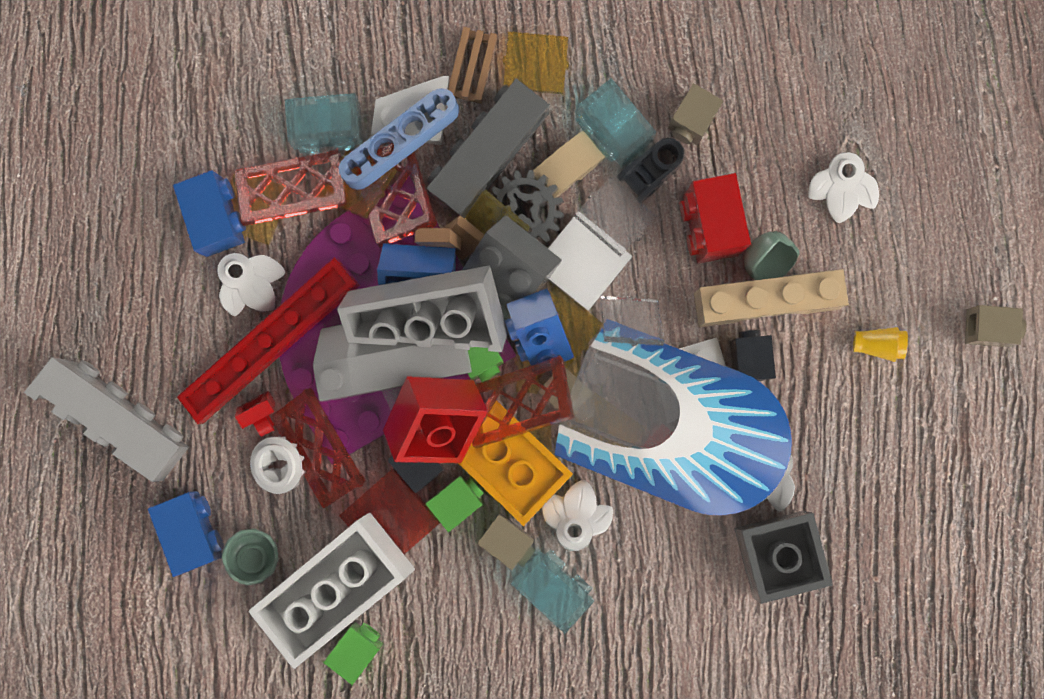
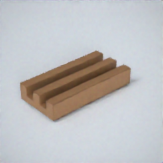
(478, 38)

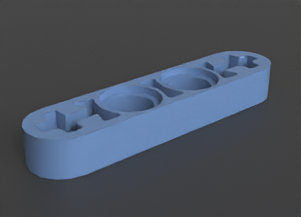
(395, 134)

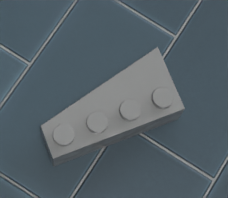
(428, 311)
(109, 417)

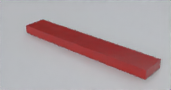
(268, 341)

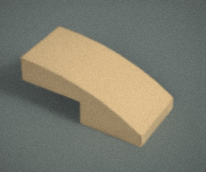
(570, 162)

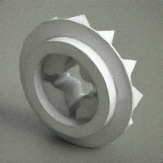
(272, 479)

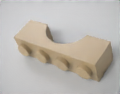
(771, 297)

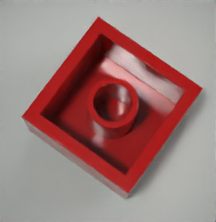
(715, 219)
(434, 420)

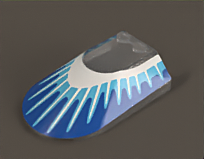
(676, 427)

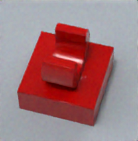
(258, 413)

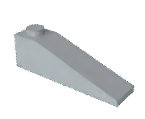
(359, 368)

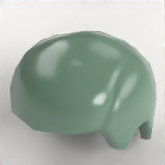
(770, 256)
(250, 556)

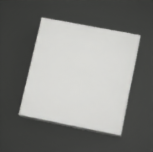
(586, 264)

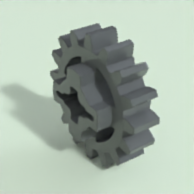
(538, 198)

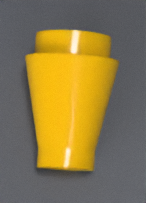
(882, 343)

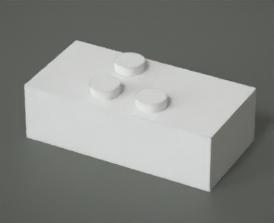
(331, 590)

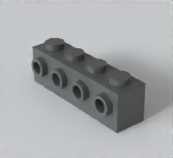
(488, 149)

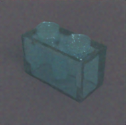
(324, 122)
(615, 123)
(553, 590)

